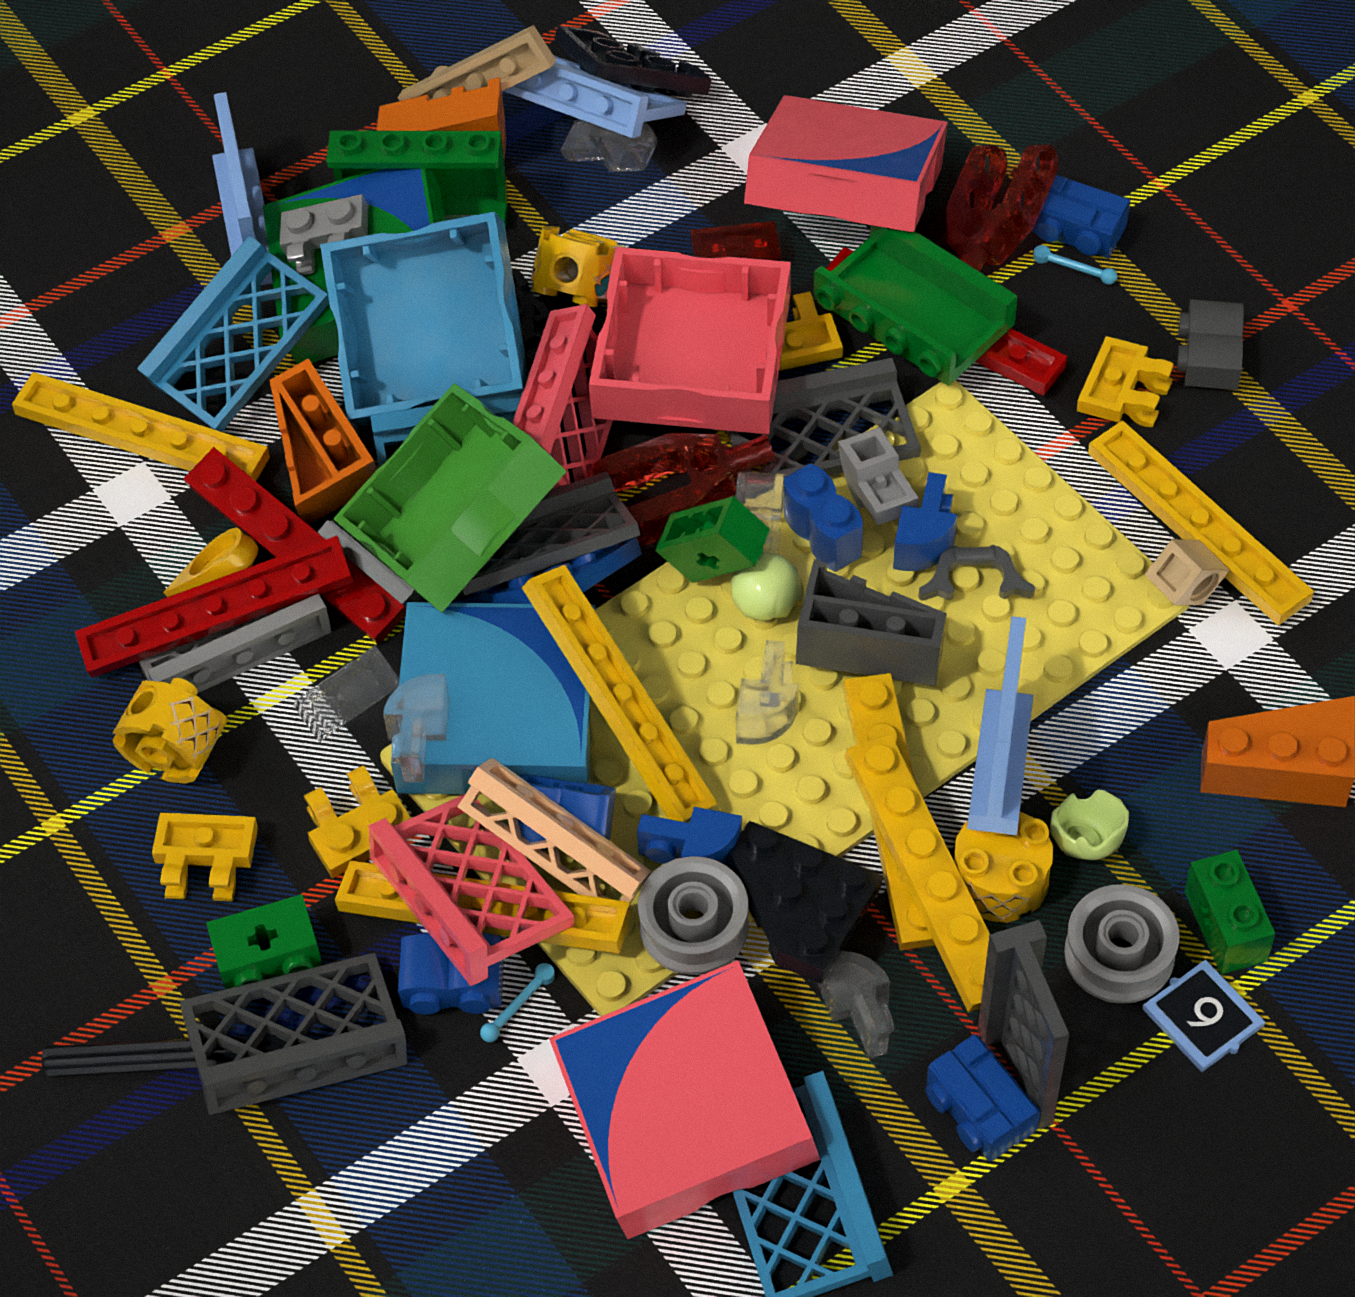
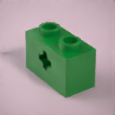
(713, 539)
(1229, 912)
(278, 925)

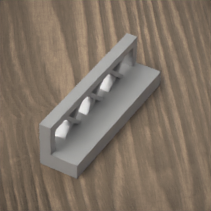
(241, 646)

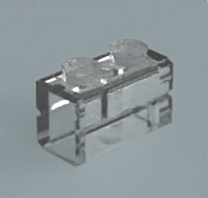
(347, 693)

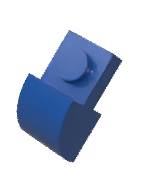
(925, 530)
(707, 835)

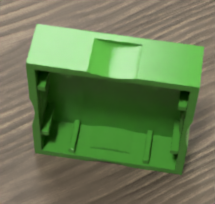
(450, 496)

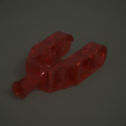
(991, 236)
(689, 454)

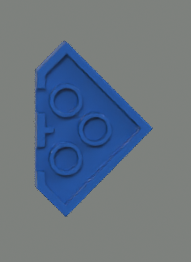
(585, 569)

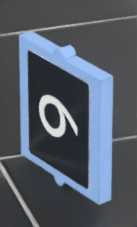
(1203, 1015)

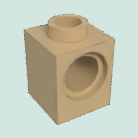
(1186, 572)

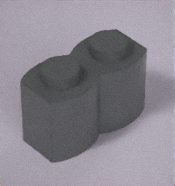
(1212, 344)

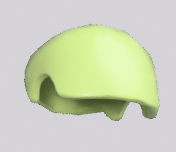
(767, 588)
(1089, 826)

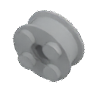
(1129, 916)
(699, 943)

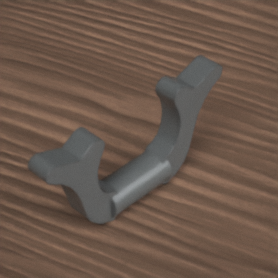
(993, 556)

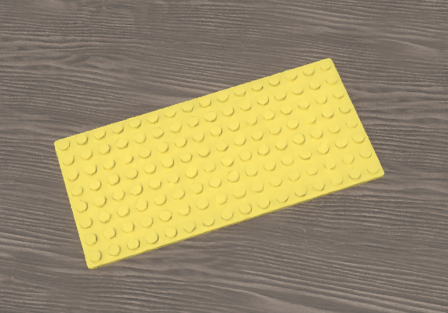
(697, 645)

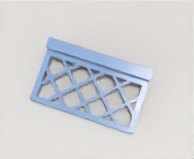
(596, 100)
(238, 186)
(1002, 747)

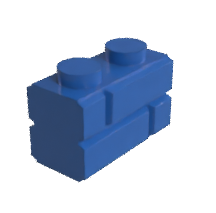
(1082, 217)
(981, 1098)

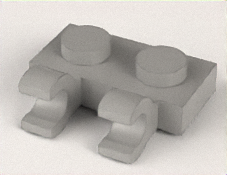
(322, 223)

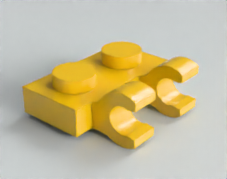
(810, 337)
(1112, 383)
(347, 836)
(203, 841)

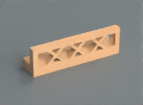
(558, 828)

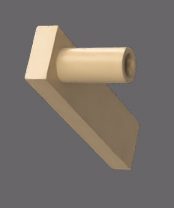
(510, 59)

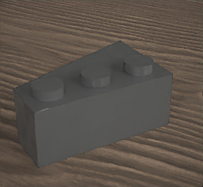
(866, 631)

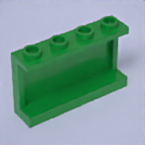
(464, 163)
(918, 301)

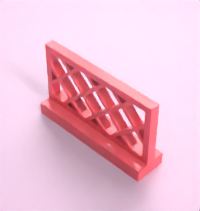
(549, 393)
(438, 910)

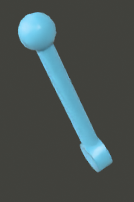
(1042, 254)
(543, 976)

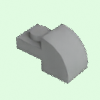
(875, 476)

